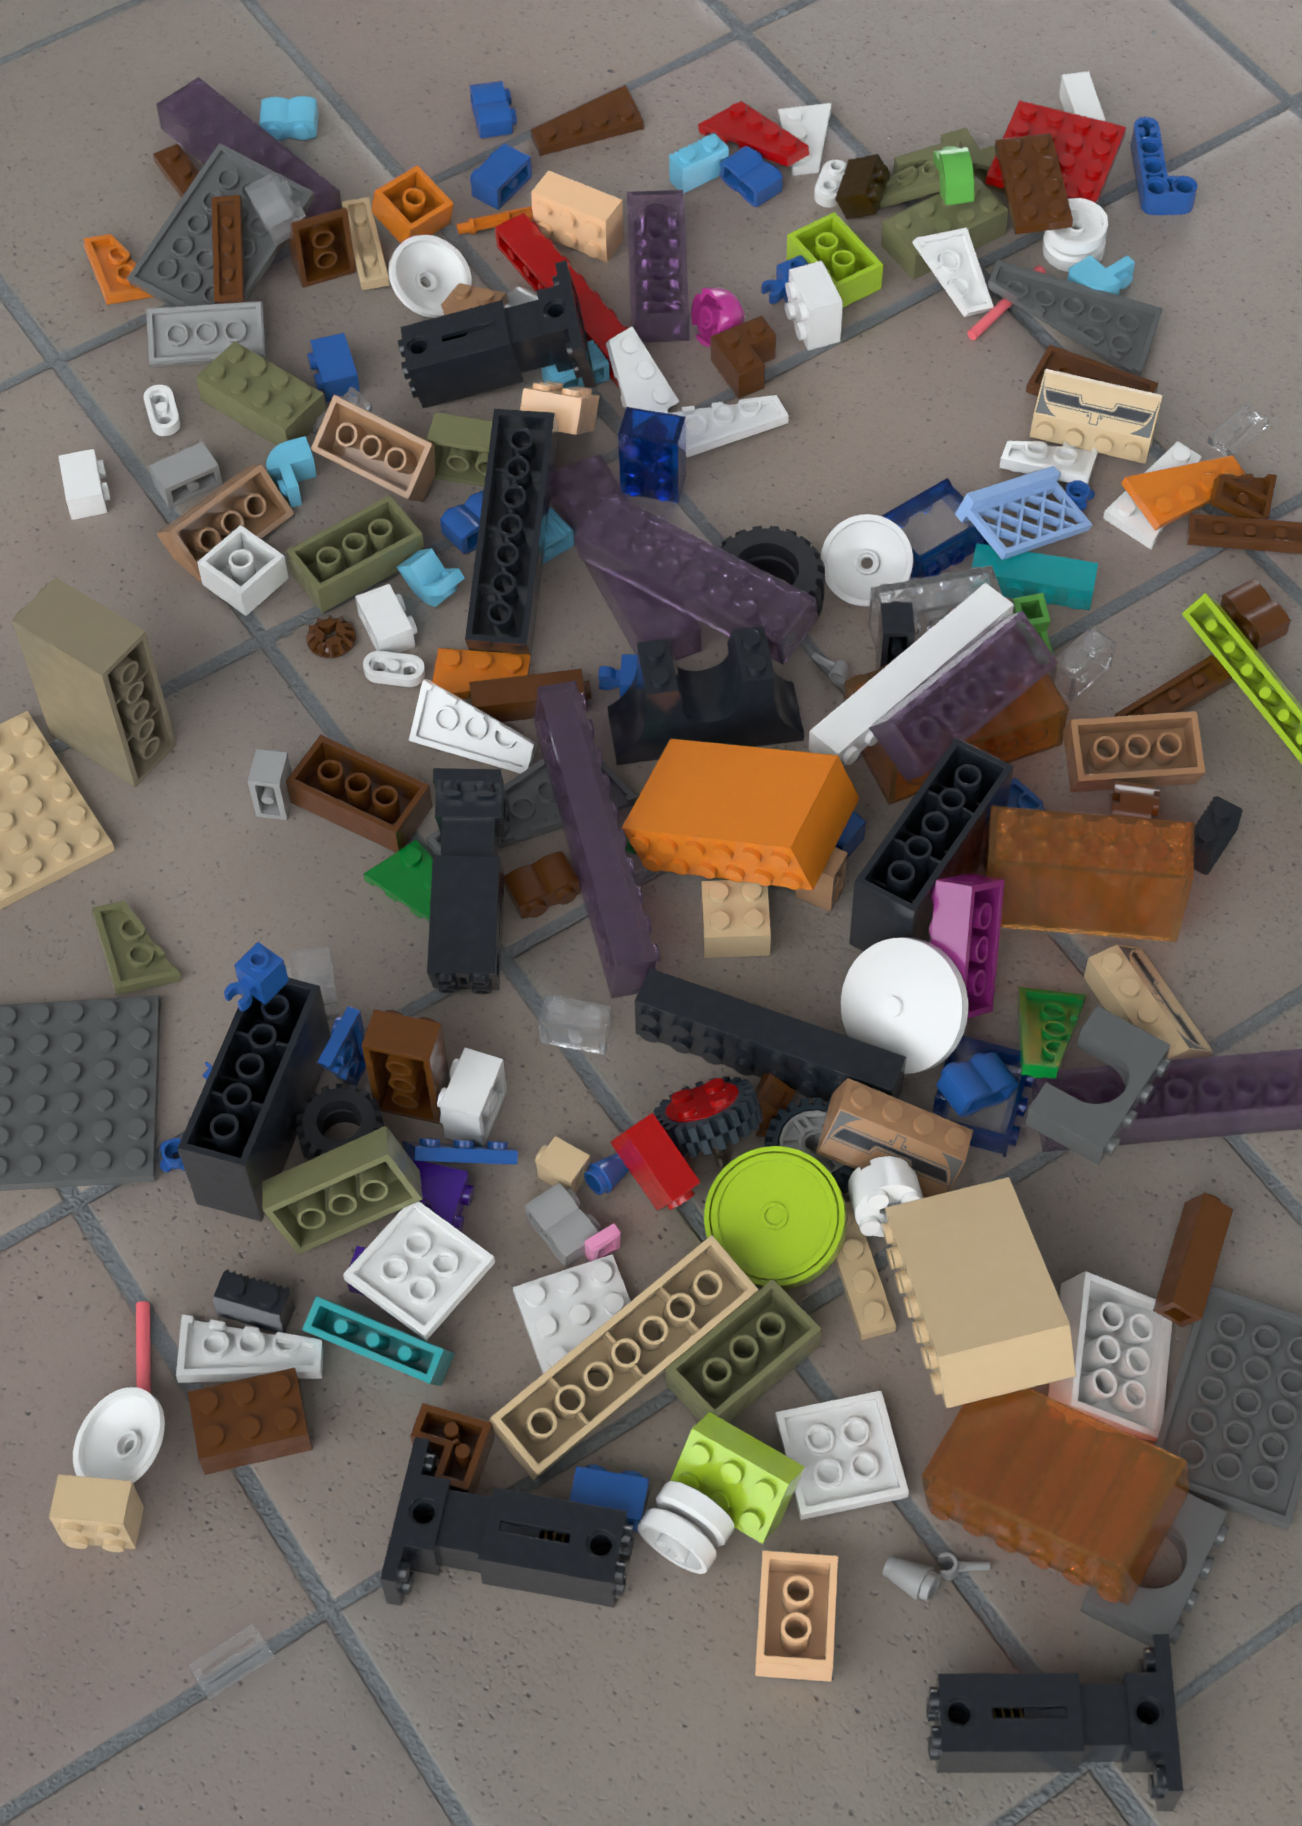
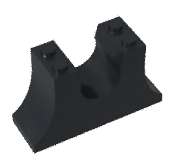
(726, 704)

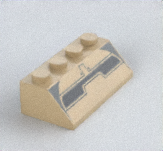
(1096, 415)
(1137, 993)

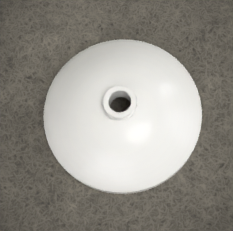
(427, 261)
(860, 539)
(120, 1436)

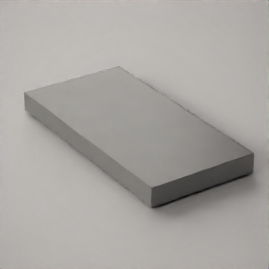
(203, 332)

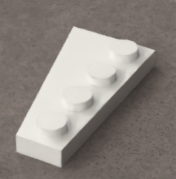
(729, 423)
(1126, 514)
(463, 730)
(230, 1354)

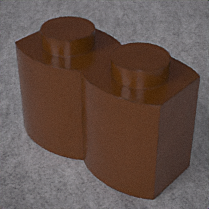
(1255, 613)
(542, 885)

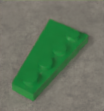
(406, 878)
(1046, 1028)

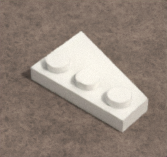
(811, 127)
(957, 269)
(638, 375)
(1037, 455)

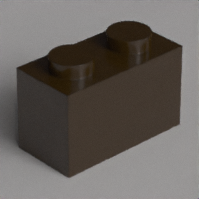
(862, 186)

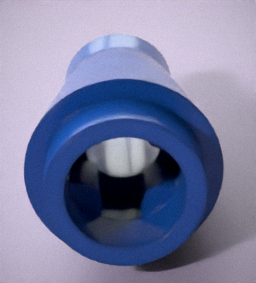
(605, 1174)

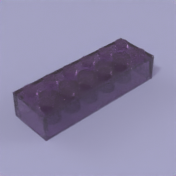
(658, 265)
(964, 695)

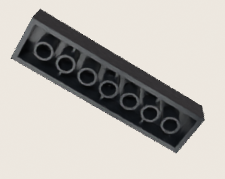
(512, 532)
(759, 1039)

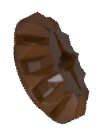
(334, 646)

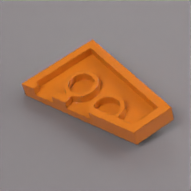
(112, 267)

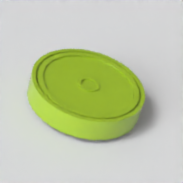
(777, 1215)

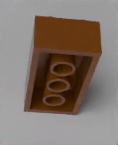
(359, 793)
(406, 1064)

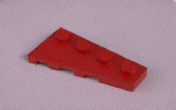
(752, 129)

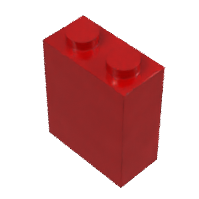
(656, 1163)

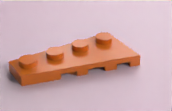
(1178, 490)

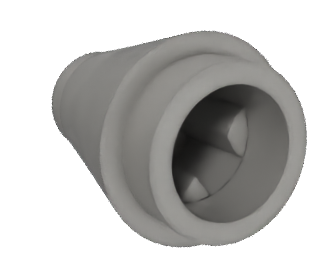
(912, 1577)

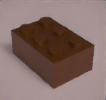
(249, 1421)

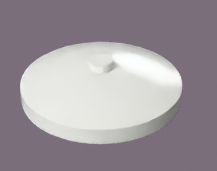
(906, 1001)

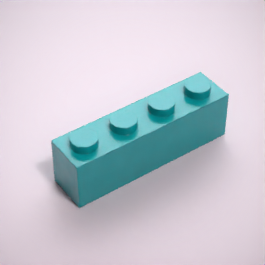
(1060, 579)
(378, 1341)

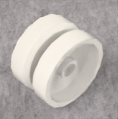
(1085, 238)
(686, 1527)

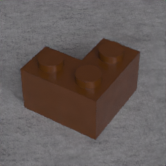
(741, 355)
(459, 1442)

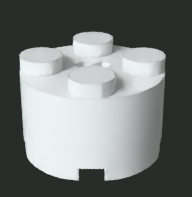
(879, 1186)

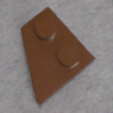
(1244, 495)

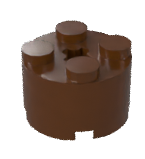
(1135, 800)

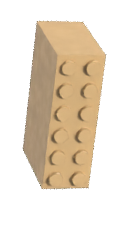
(978, 1293)

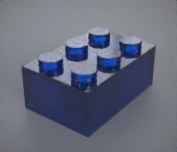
(652, 454)

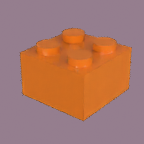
(412, 205)

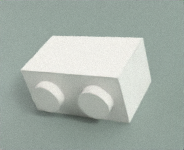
(83, 484)
(385, 620)

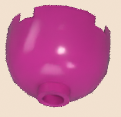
(715, 312)

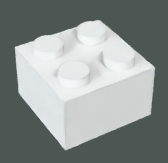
(814, 305)
(243, 570)
(472, 1096)

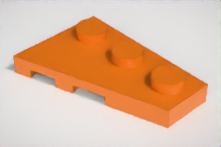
(458, 667)

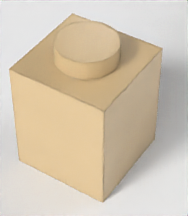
(562, 1164)

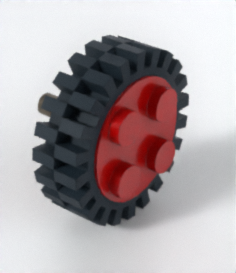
(710, 1116)

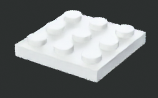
(419, 1269)
(569, 1307)
(845, 1454)

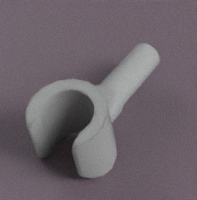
(838, 671)
(960, 1566)

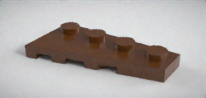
(594, 121)

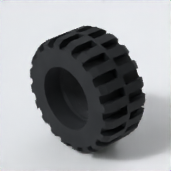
(781, 556)

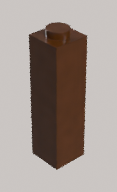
(516, 696)
(1193, 1260)

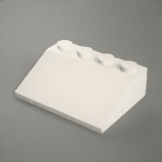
(1117, 1354)

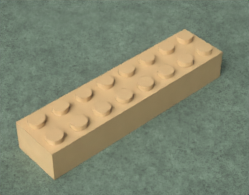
(621, 1358)

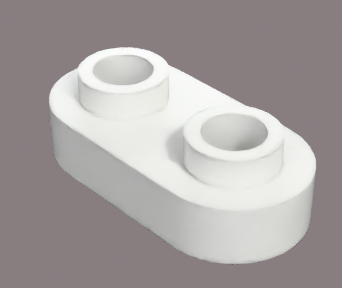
(829, 182)
(162, 410)
(395, 668)

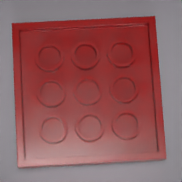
(1082, 145)

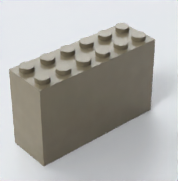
(95, 681)

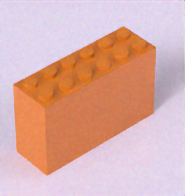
(741, 813)

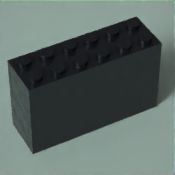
(932, 840)
(253, 1099)

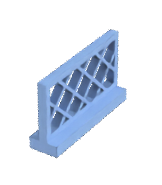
(1012, 496)

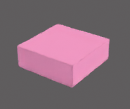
(603, 1243)

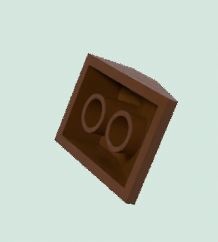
(322, 247)

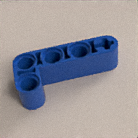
(1156, 190)

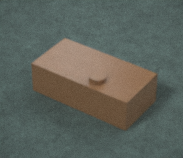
(1133, 749)

